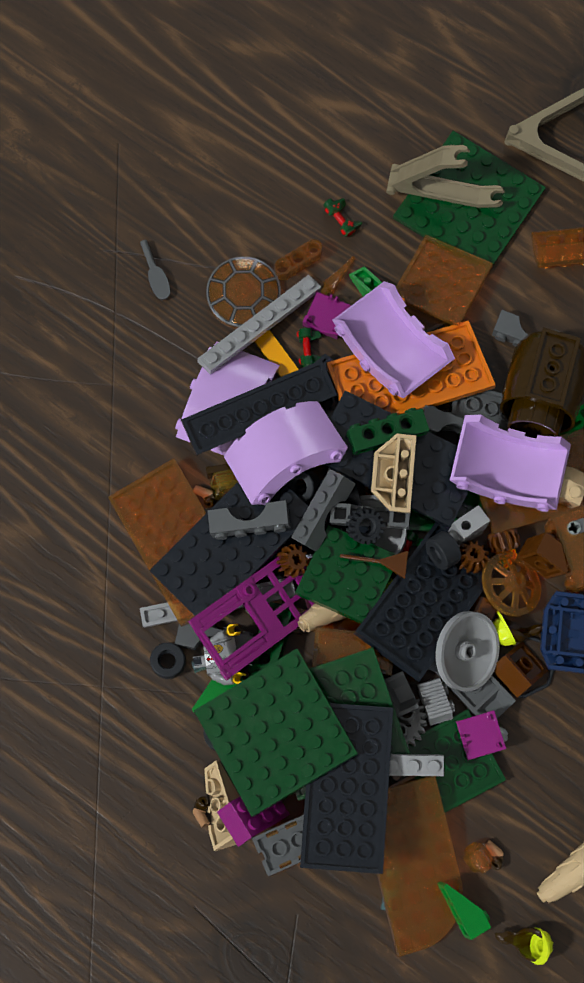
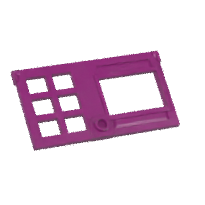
(260, 611)

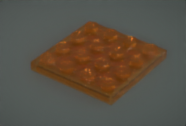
(442, 280)

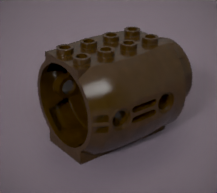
(544, 384)

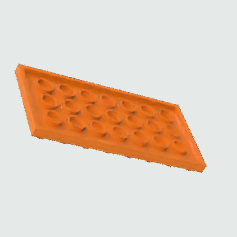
(459, 379)

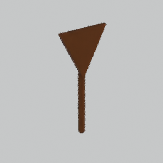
(396, 563)

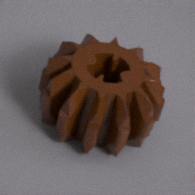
(503, 541)
(473, 557)
(292, 561)

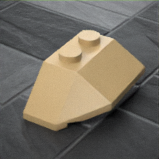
(394, 473)

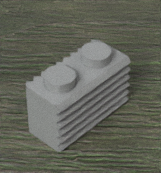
(435, 701)

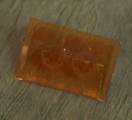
(558, 247)

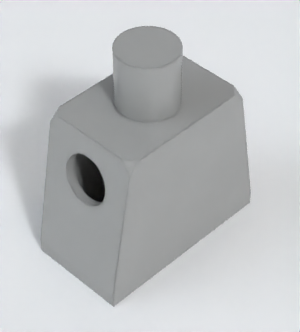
(469, 526)

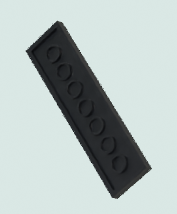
(232, 417)

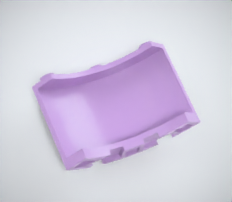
(391, 341)
(230, 380)
(282, 448)
(510, 464)

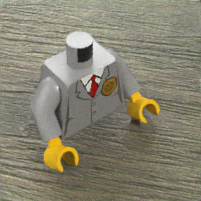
(225, 645)

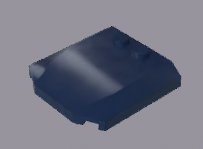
(563, 633)

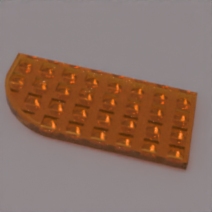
(415, 860)

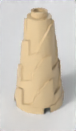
(317, 617)
(565, 879)

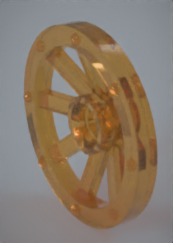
(513, 582)

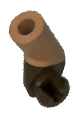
(207, 494)
(200, 810)
(497, 853)

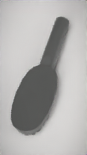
(156, 276)

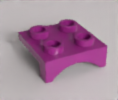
(322, 312)
(481, 735)

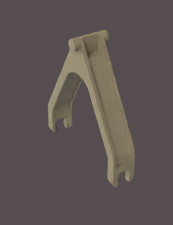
(526, 138)
(414, 179)

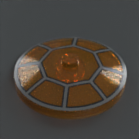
(241, 290)

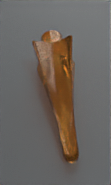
(331, 283)

